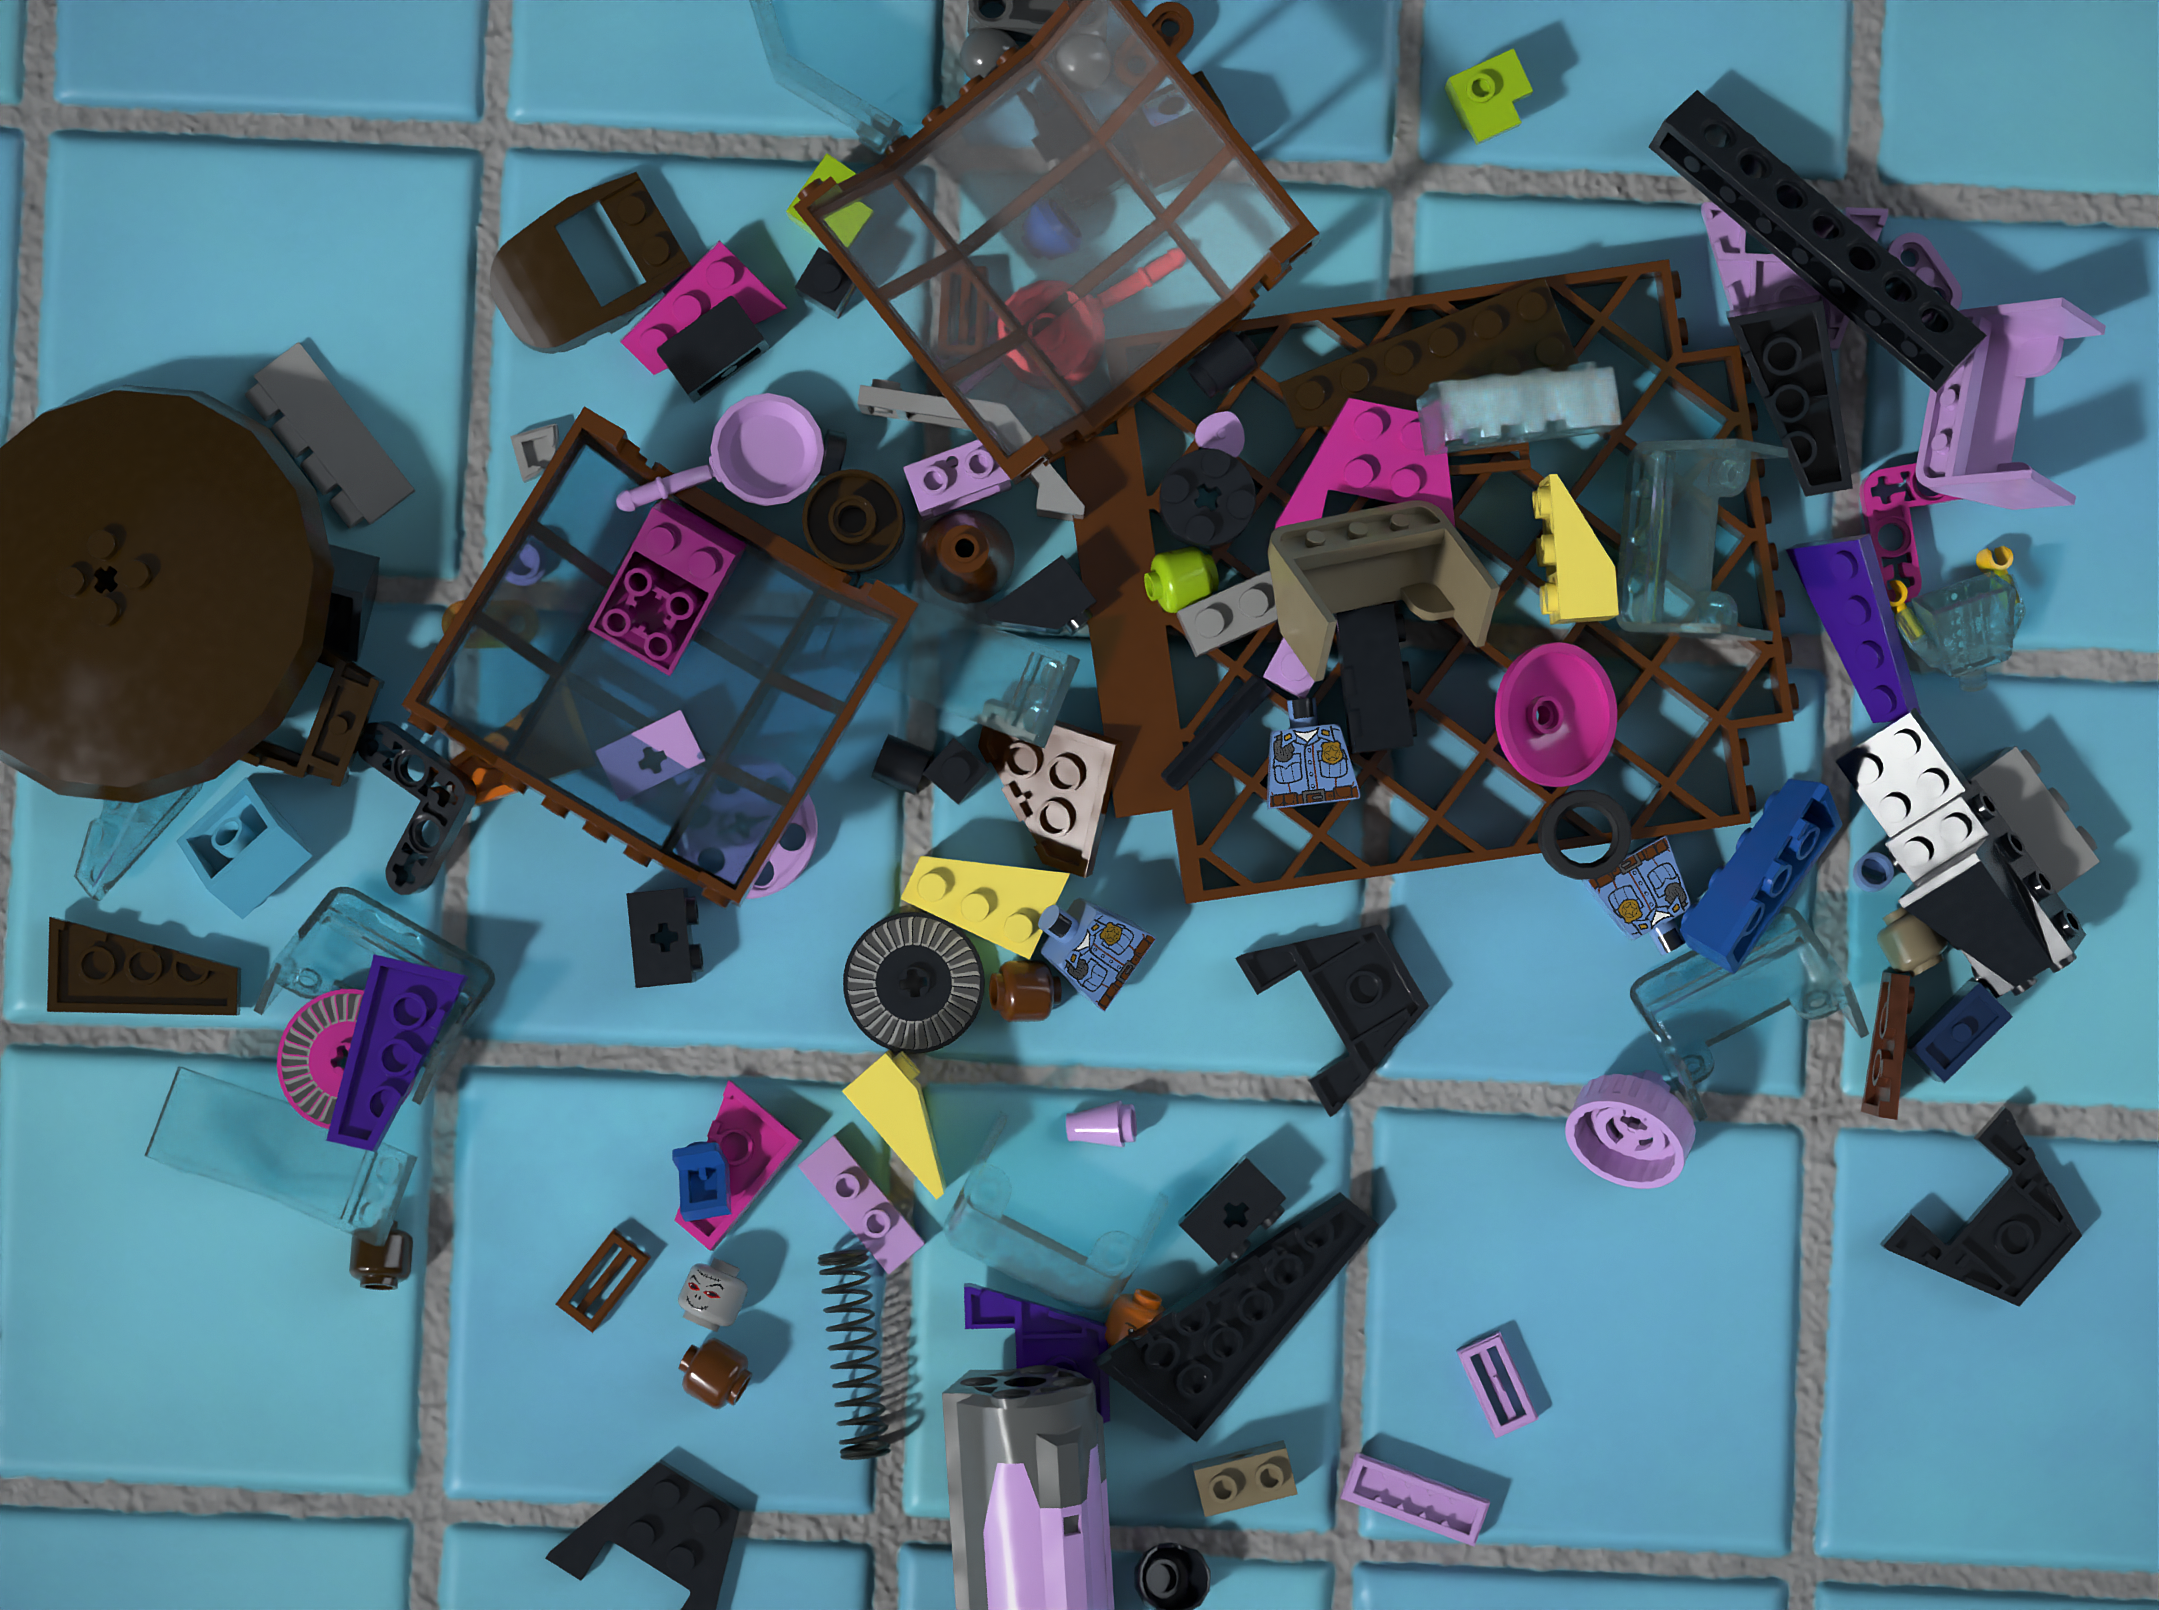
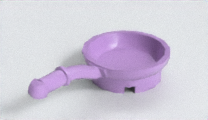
(760, 450)

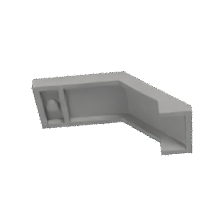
(888, 400)

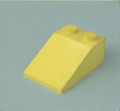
(897, 1111)

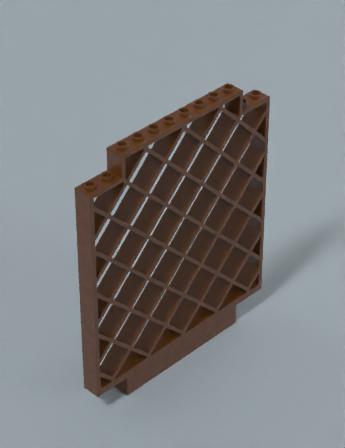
(1132, 640)

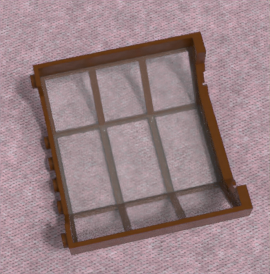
(1063, 232)

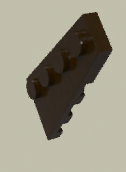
(120, 974)

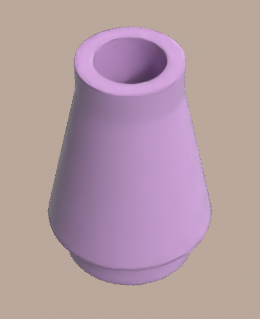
(1106, 1125)

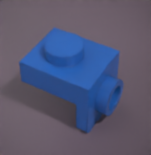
(703, 1181)

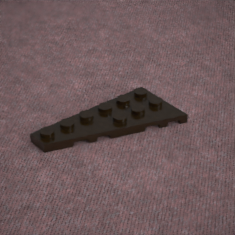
(1492, 337)

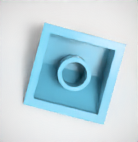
(243, 849)

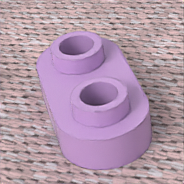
(1928, 266)

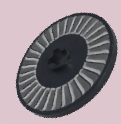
(891, 1013)

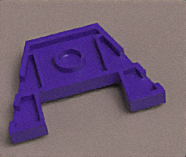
(1043, 1335)

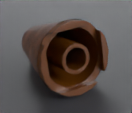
(972, 577)

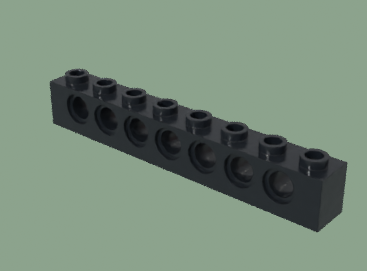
(1816, 240)

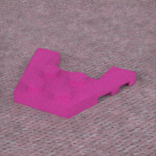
(1373, 455)

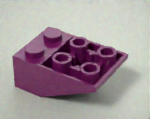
(667, 585)

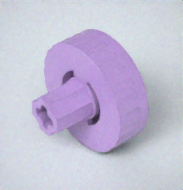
(1639, 1110)

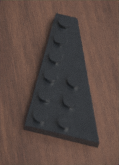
(1220, 1334)

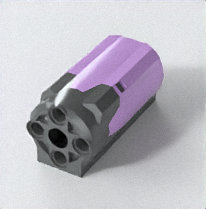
(1027, 1491)

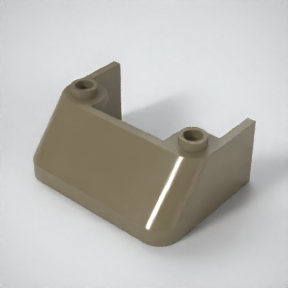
(1370, 560)

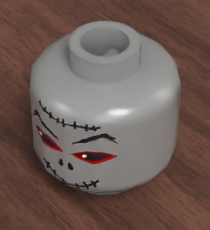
(712, 1294)

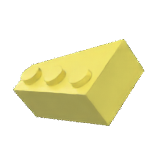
(986, 898)

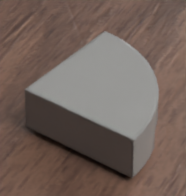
(535, 450)

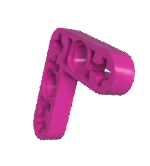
(1896, 513)

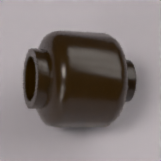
(382, 1265)

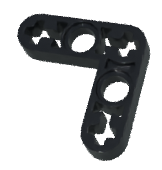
(433, 803)

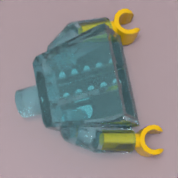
(1966, 622)

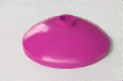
(1574, 714)

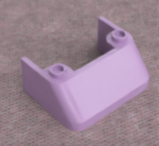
(1977, 412)

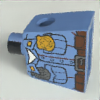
(1308, 761)
(1645, 894)
(1093, 948)

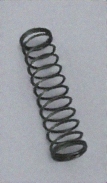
(865, 1447)

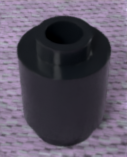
(1223, 363)

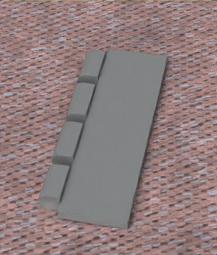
(340, 443)

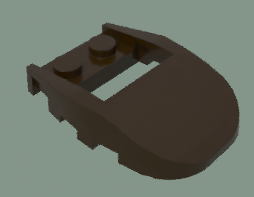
(546, 292)
(336, 728)

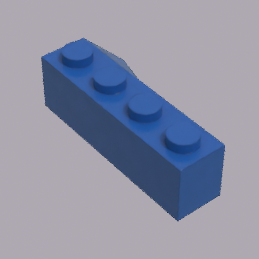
(1761, 873)

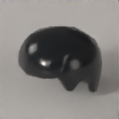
(1172, 1577)

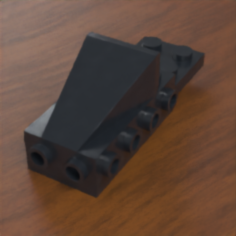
(1963, 859)

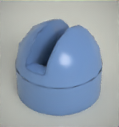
(1875, 864)

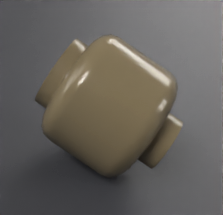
(1910, 943)

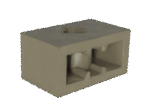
(1244, 1478)

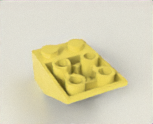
(1578, 569)

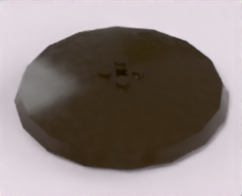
(152, 592)

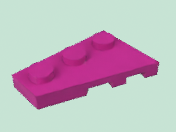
(698, 291)
(755, 1149)

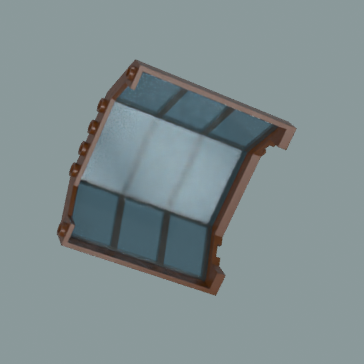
(557, 704)

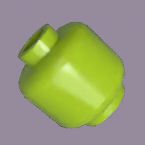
(1181, 578)

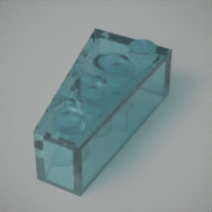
(1518, 408)

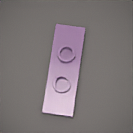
(861, 1204)
(1415, 1499)

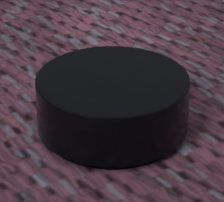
(834, 452)

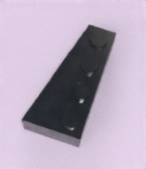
(1795, 374)

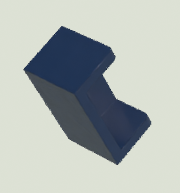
(1957, 1031)

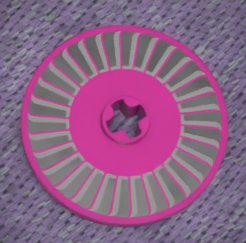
(311, 1051)

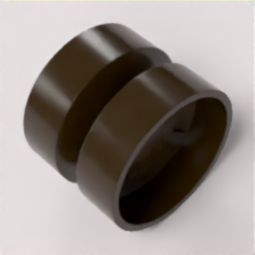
(854, 521)

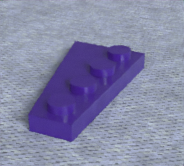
(1856, 612)
(391, 1039)

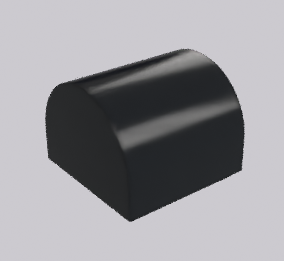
(901, 764)

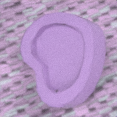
(1221, 432)

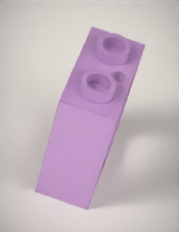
(943, 489)

